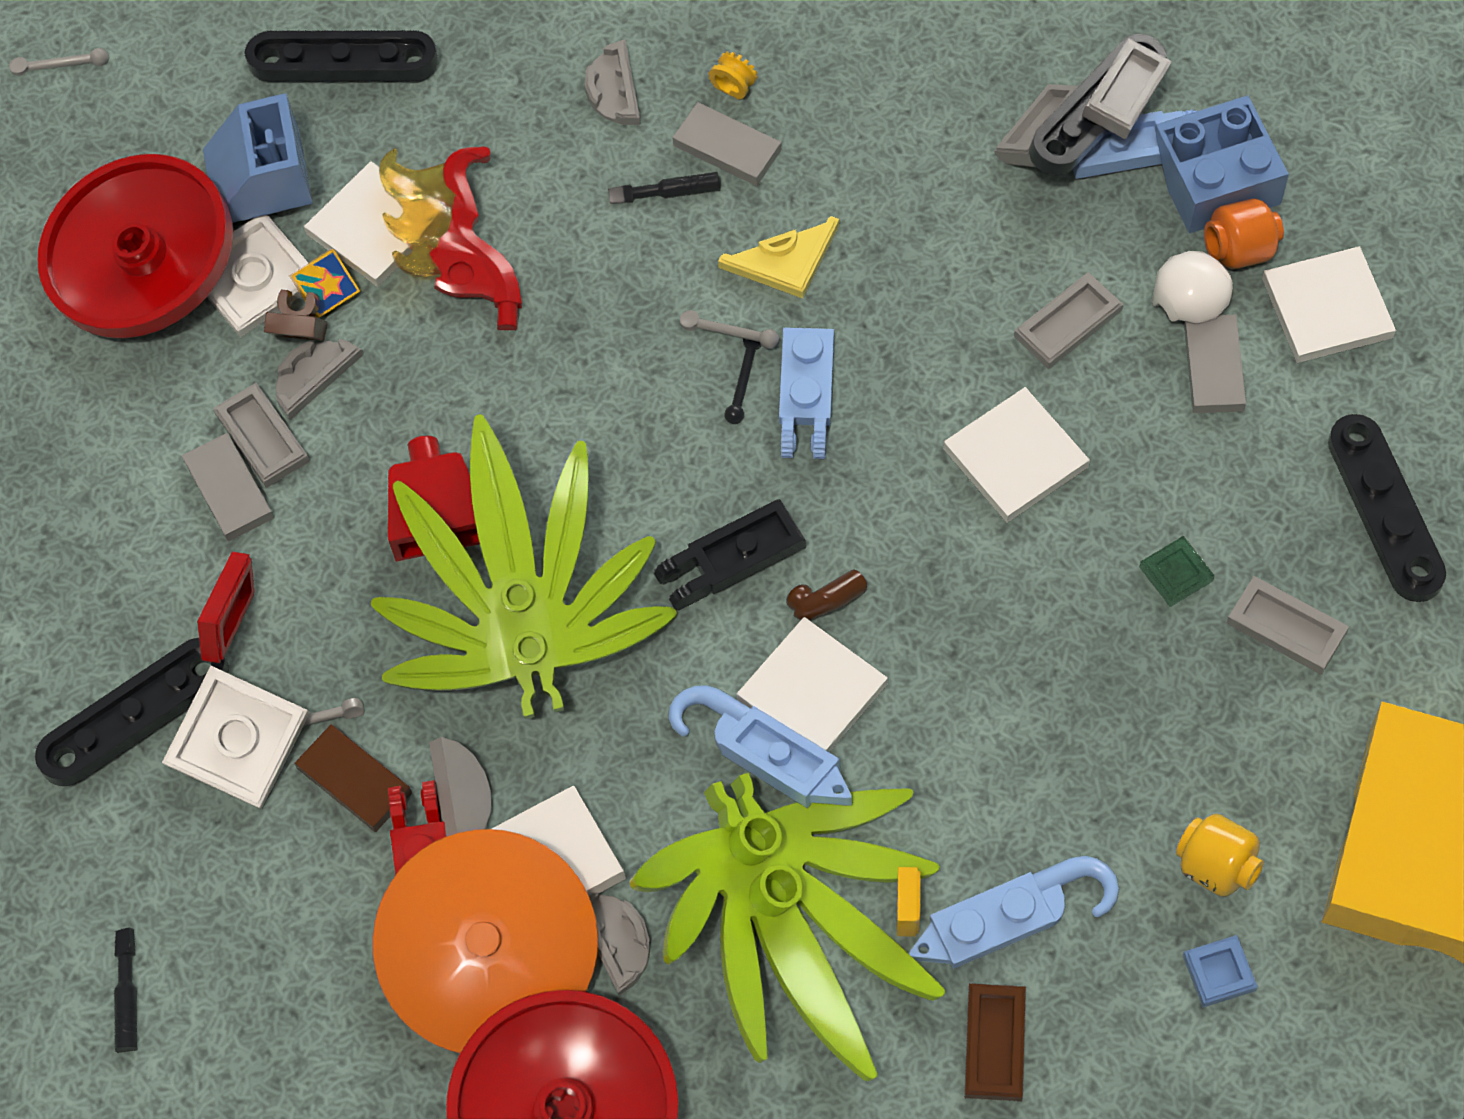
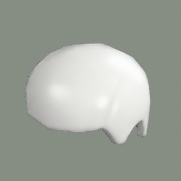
(1192, 287)

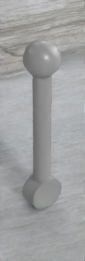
(20, 66)
(690, 321)
(349, 709)

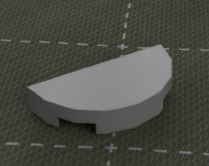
(611, 85)
(310, 371)
(460, 786)
(622, 940)

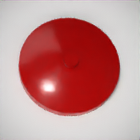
(135, 245)
(563, 1060)

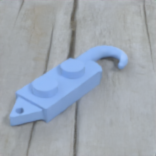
(767, 748)
(1009, 912)

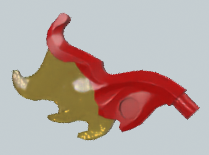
(440, 232)

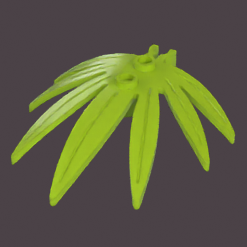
(522, 616)
(760, 872)

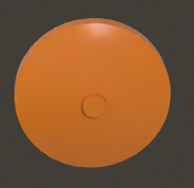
(478, 929)

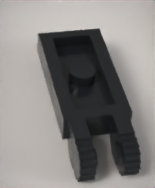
(732, 553)

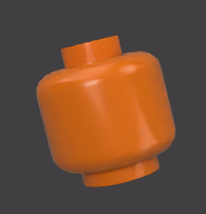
(1243, 233)

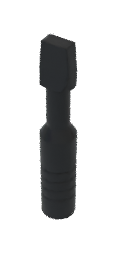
(667, 188)
(125, 993)

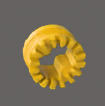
(733, 75)

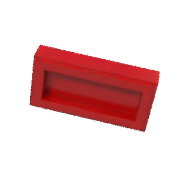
(226, 607)

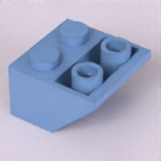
(259, 159)
(1219, 160)

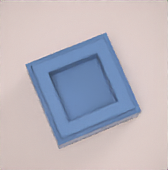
(1219, 971)

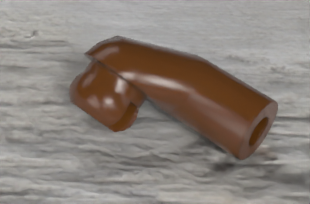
(827, 598)

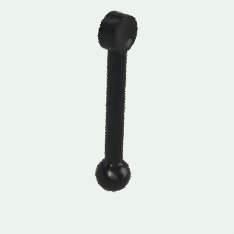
(734, 413)

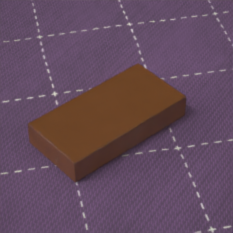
(350, 777)
(995, 1042)

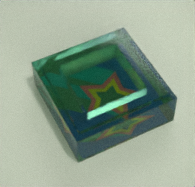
(1176, 571)

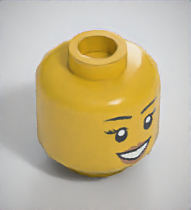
(1220, 855)

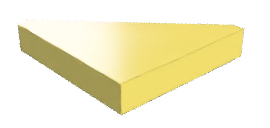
(784, 260)

